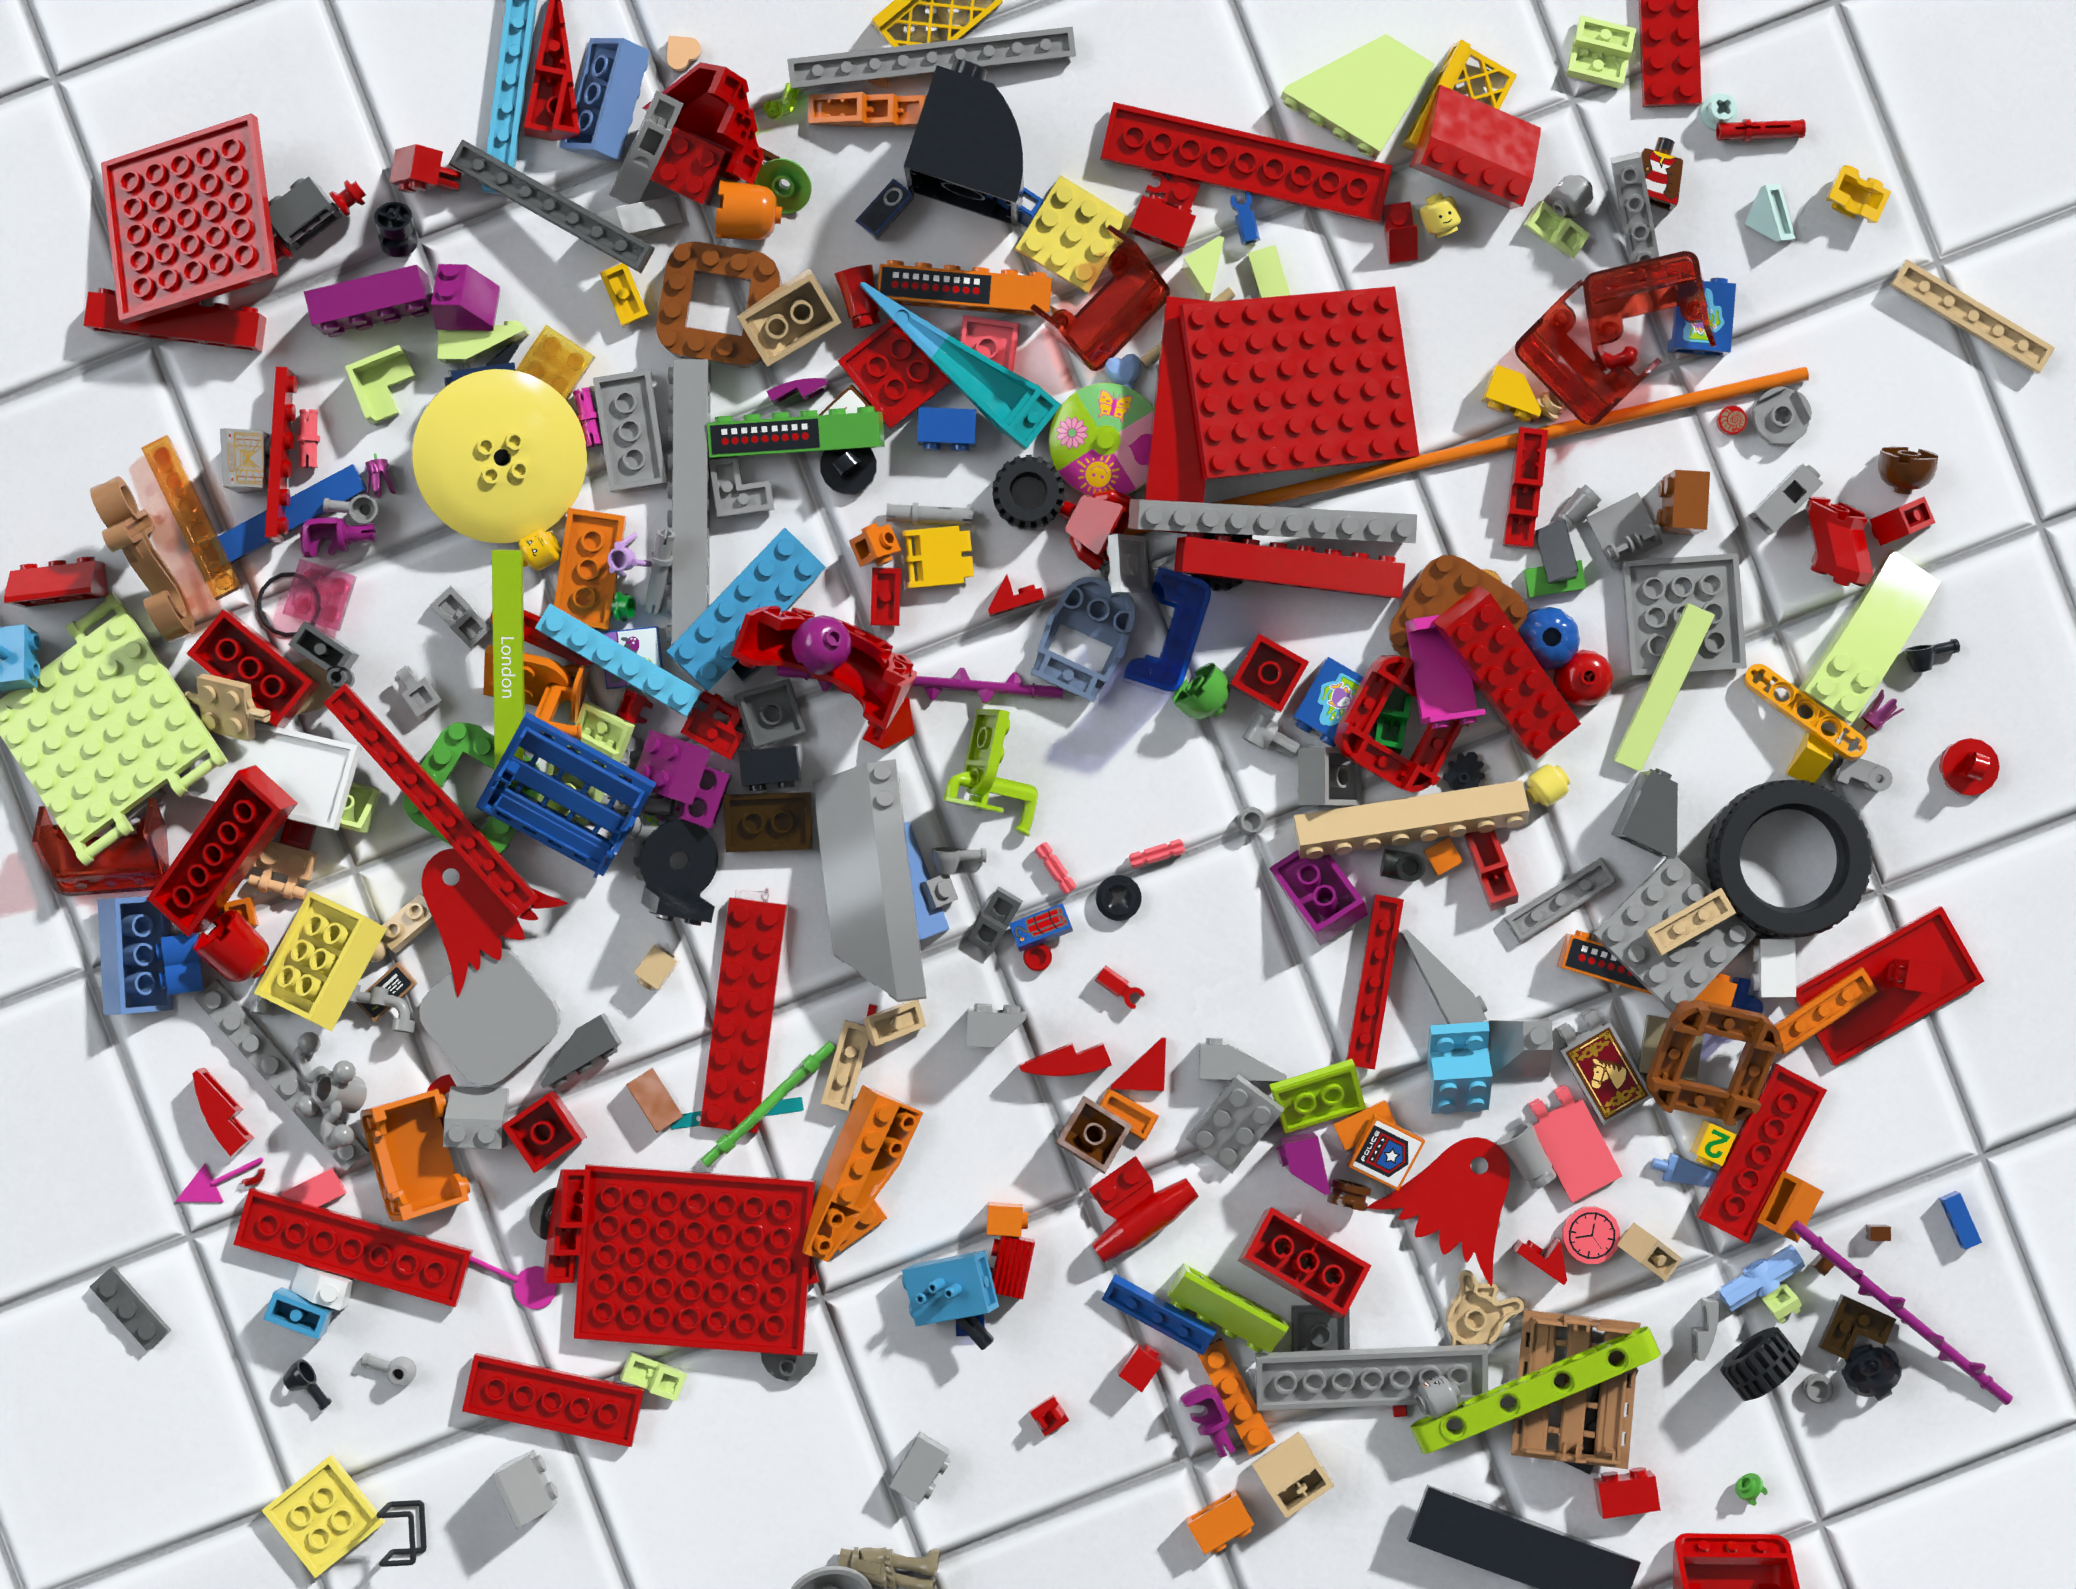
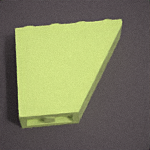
(1362, 92)

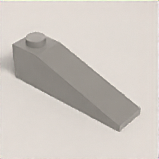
(1451, 995)

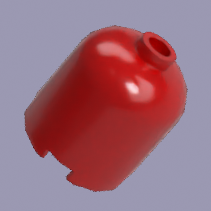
(233, 948)

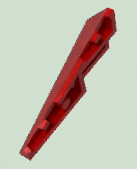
(552, 99)

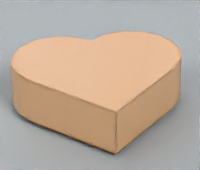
(682, 52)

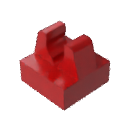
(631, 705)
(1049, 1415)

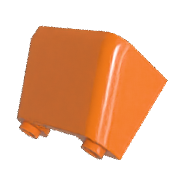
(410, 1156)

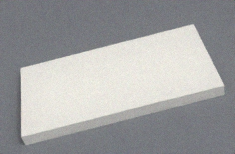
(306, 766)

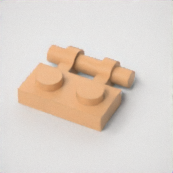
(285, 860)

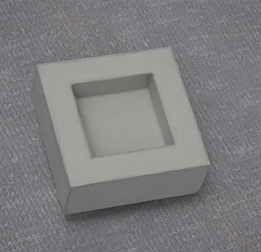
(939, 891)

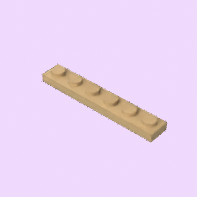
(1972, 316)

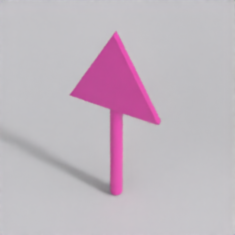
(203, 1187)

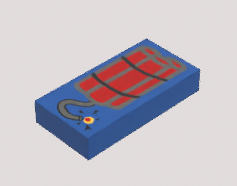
(1041, 927)

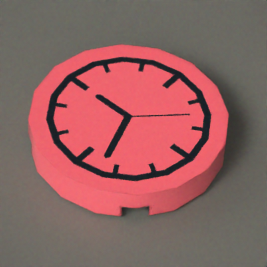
(1591, 1234)

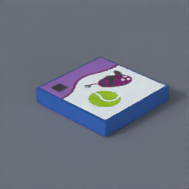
(642, 642)

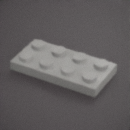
(630, 430)

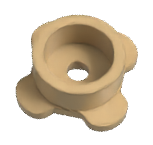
(1550, 405)

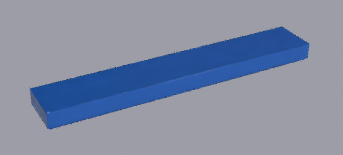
(303, 506)

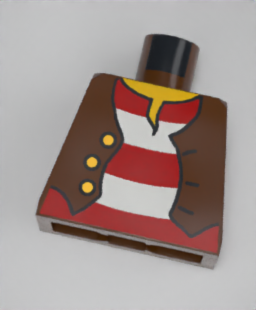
(1662, 174)

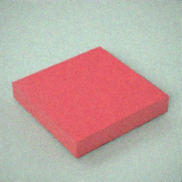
(991, 338)

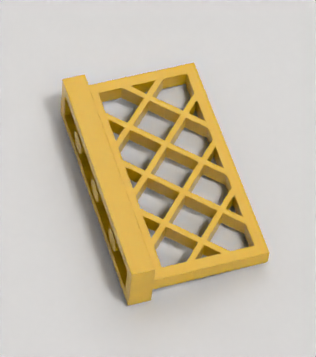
(899, 8)
(1448, 77)

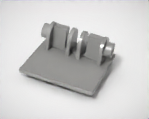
(1625, 530)

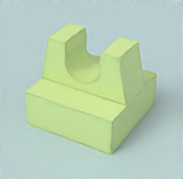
(1782, 1302)

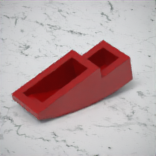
(1491, 869)
(1066, 1062)
(220, 1113)

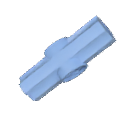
(1761, 1277)

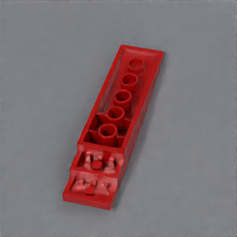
(1173, 454)

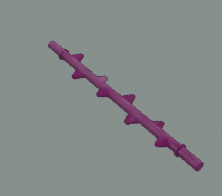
(959, 682)
(1895, 1305)

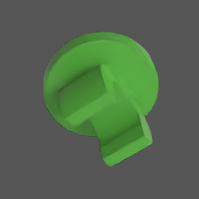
(1749, 1487)

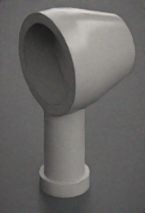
(354, 508)
(947, 858)
(403, 1363)

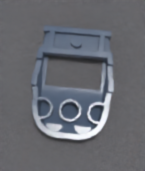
(1097, 613)

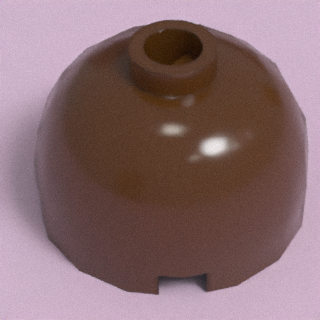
(1906, 468)

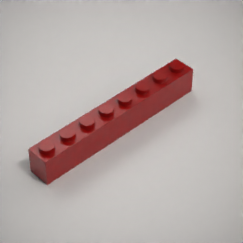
(1289, 567)

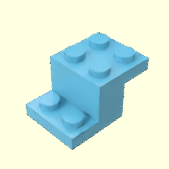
(1459, 1067)

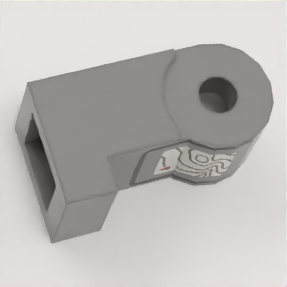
(1869, 774)

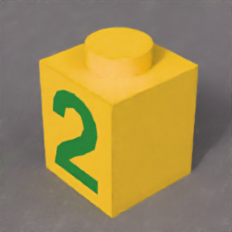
(1712, 1144)

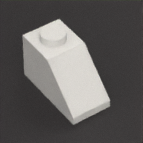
(323, 1287)

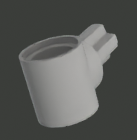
(1263, 733)

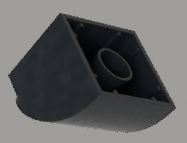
(967, 145)

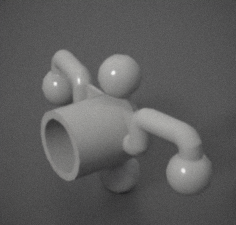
(331, 1090)

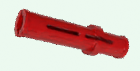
(1750, 130)

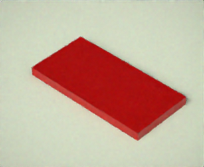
(1923, 940)

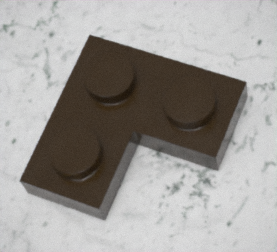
(1851, 1319)

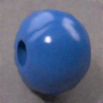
(1532, 633)

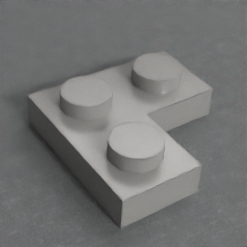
(732, 496)

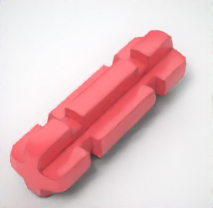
(1157, 853)
(1055, 868)

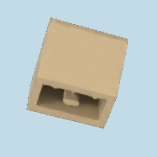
(1292, 1474)

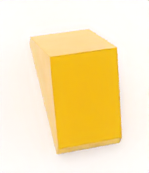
(1810, 758)

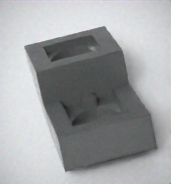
(995, 920)

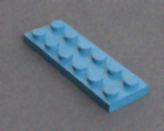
(770, 579)

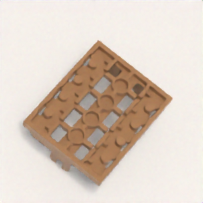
(1611, 1401)

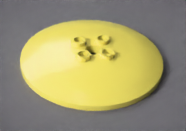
(457, 450)

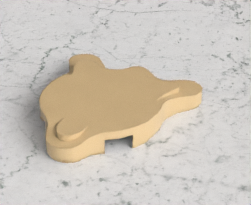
(1476, 1313)

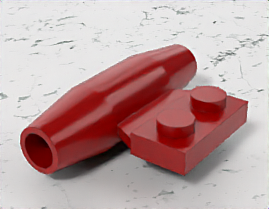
(1138, 1211)

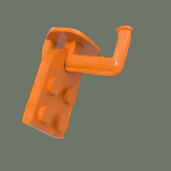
(547, 686)

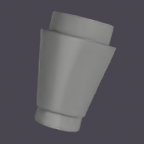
(1580, 505)

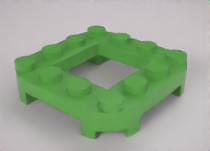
(440, 764)

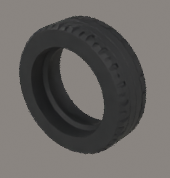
(1851, 846)

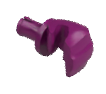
(317, 530)
(1212, 1419)

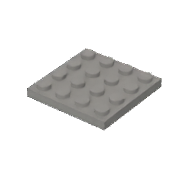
(1656, 598)
(1688, 967)

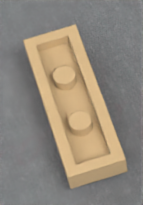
(1690, 922)
(846, 1066)

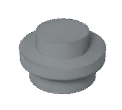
(1251, 821)

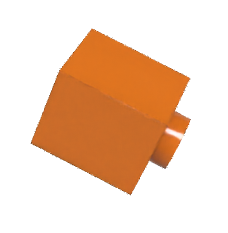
(1006, 1219)

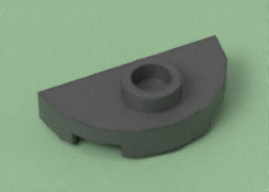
(789, 1366)

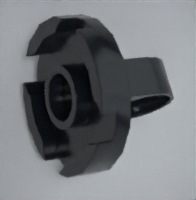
(848, 469)
(1872, 1371)

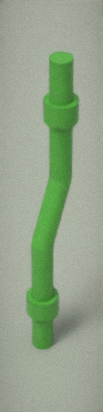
(727, 1142)

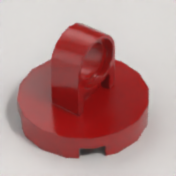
(1969, 766)

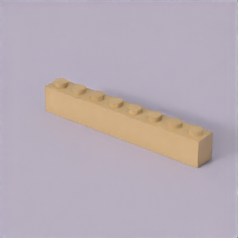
(1411, 819)

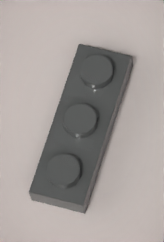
(130, 1308)

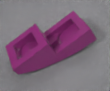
(807, 387)

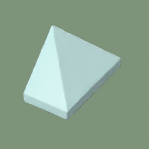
(1770, 214)

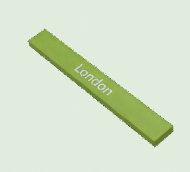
(507, 649)

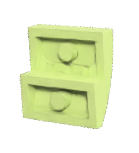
(1600, 52)

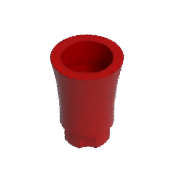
(859, 305)

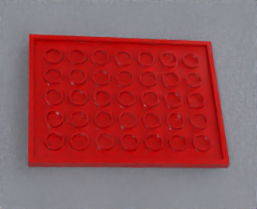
(1298, 382)
(695, 1260)

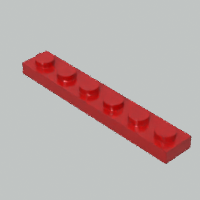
(281, 442)
(1374, 981)

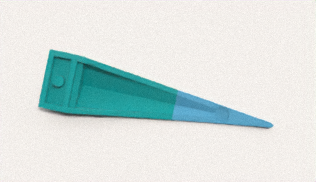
(1002, 396)

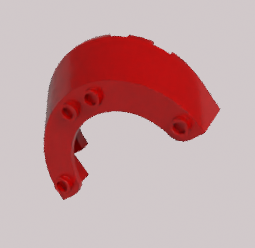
(870, 673)

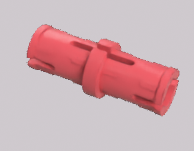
(308, 438)

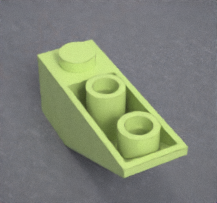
(473, 345)

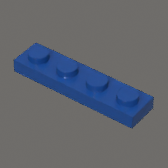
(1159, 1314)

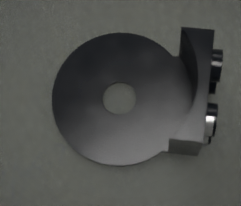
(673, 891)

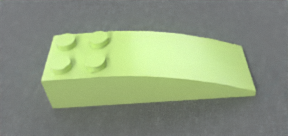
(1870, 637)

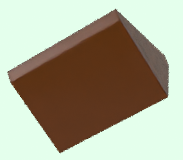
(1093, 1134)

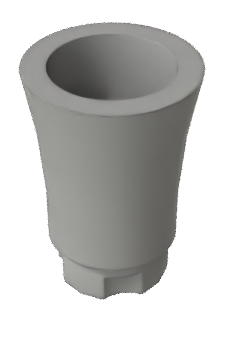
(1528, 1155)

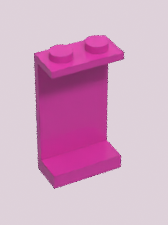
(1440, 679)

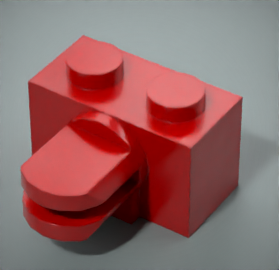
(420, 168)

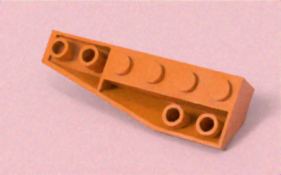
(859, 1167)

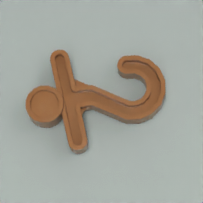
(129, 531)

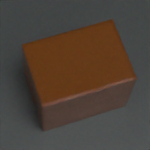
(1878, 1232)
(1822, 1265)

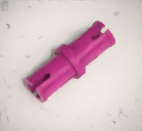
(588, 417)

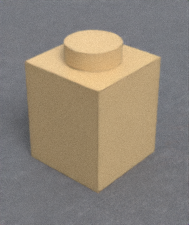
(656, 968)

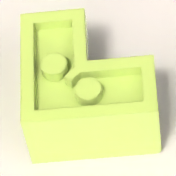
(372, 380)

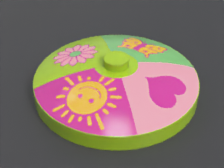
(1102, 439)

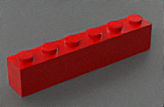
(188, 324)

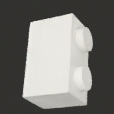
(1773, 967)

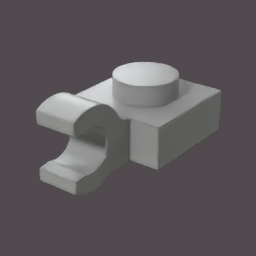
(420, 694)

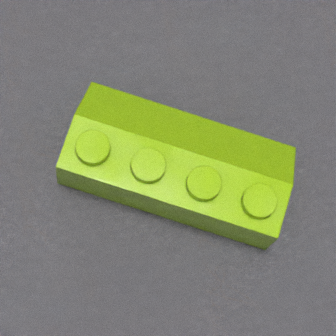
(1227, 1309)

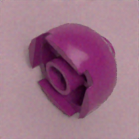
(821, 644)

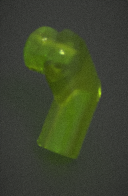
(782, 106)

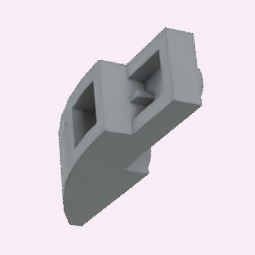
(646, 148)

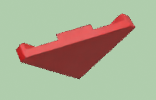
(1146, 1071)

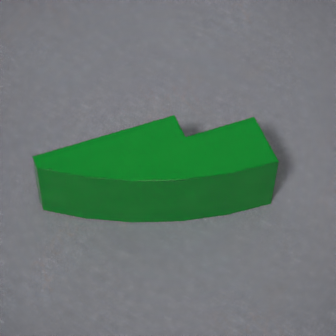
(1392, 720)

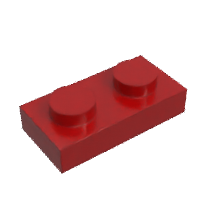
(885, 596)

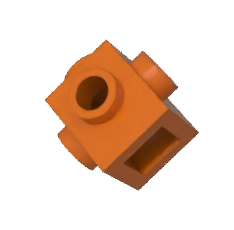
(875, 545)

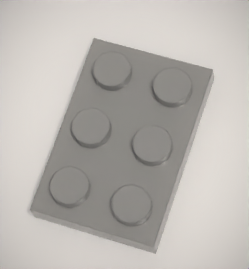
(1235, 1123)

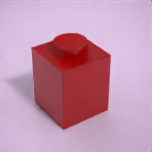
(1140, 1366)

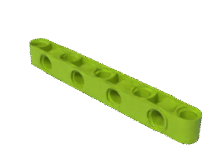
(1537, 1389)

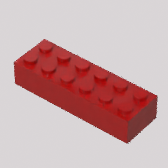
(1506, 672)
(222, 850)

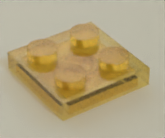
(556, 361)

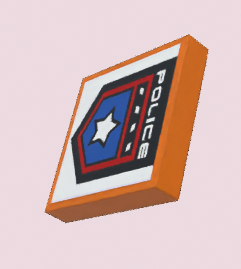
(1385, 1152)

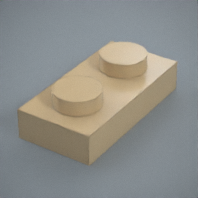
(894, 1022)

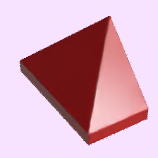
(898, 730)

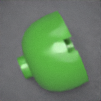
(1204, 694)

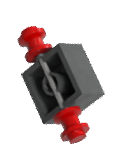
(307, 212)

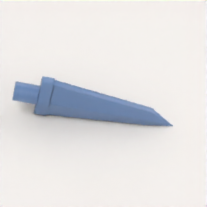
(1683, 1171)

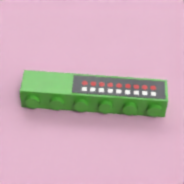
(795, 434)

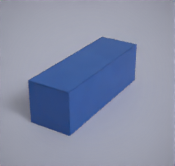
(1960, 1220)

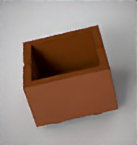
(1684, 502)

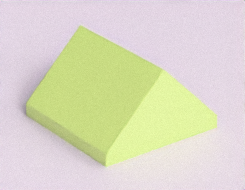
(1202, 266)
(360, 808)

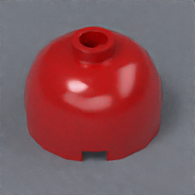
(1571, 680)

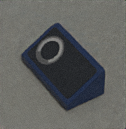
(885, 209)

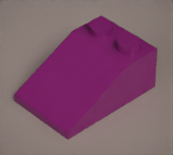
(1319, 894)

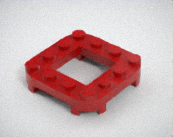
(1371, 755)

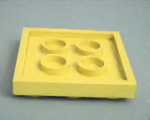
(1072, 235)
(323, 1516)

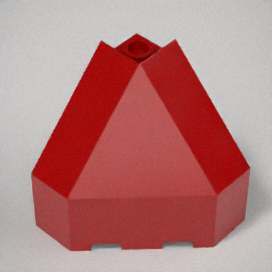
(720, 113)

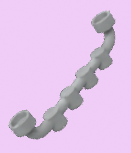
(378, 996)

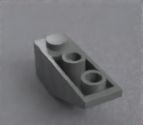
(586, 1043)

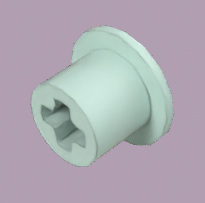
(1718, 109)

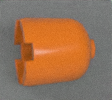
(746, 211)

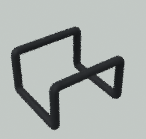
(412, 1550)

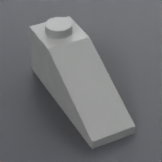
(646, 216)
(1224, 1061)

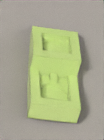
(1556, 230)
(653, 1375)

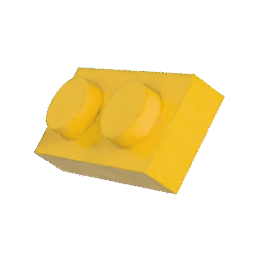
(624, 294)

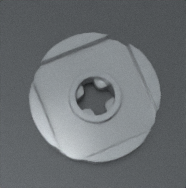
(1786, 400)

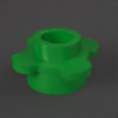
(623, 606)

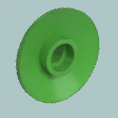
(791, 197)

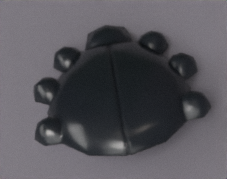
(1464, 772)

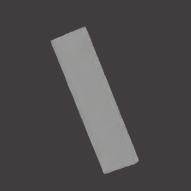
(1560, 899)

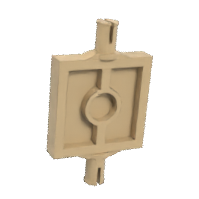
(227, 707)

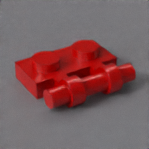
(710, 731)

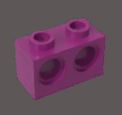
(710, 798)

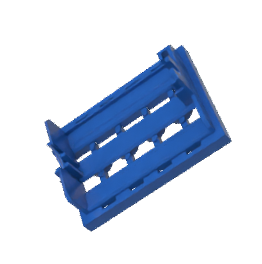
(549, 825)

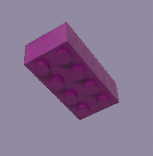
(369, 301)

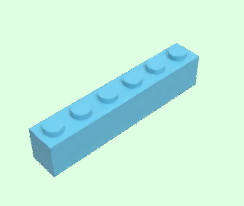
(618, 660)

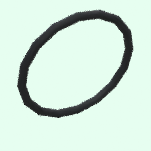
(259, 609)

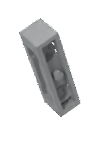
(1634, 207)

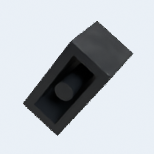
(770, 767)

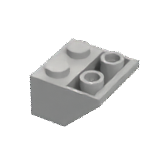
(990, 1026)

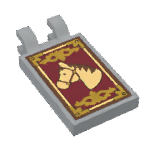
(1603, 1068)

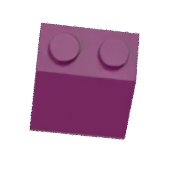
(464, 299)
(1304, 1159)

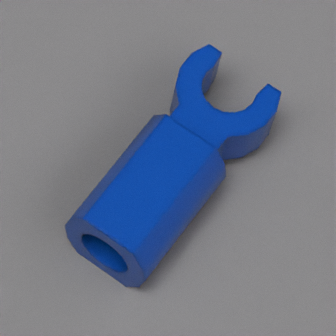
(1245, 220)

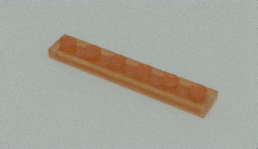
(191, 517)

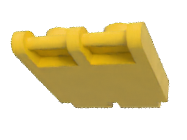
(938, 556)

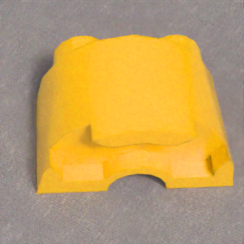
(1856, 196)

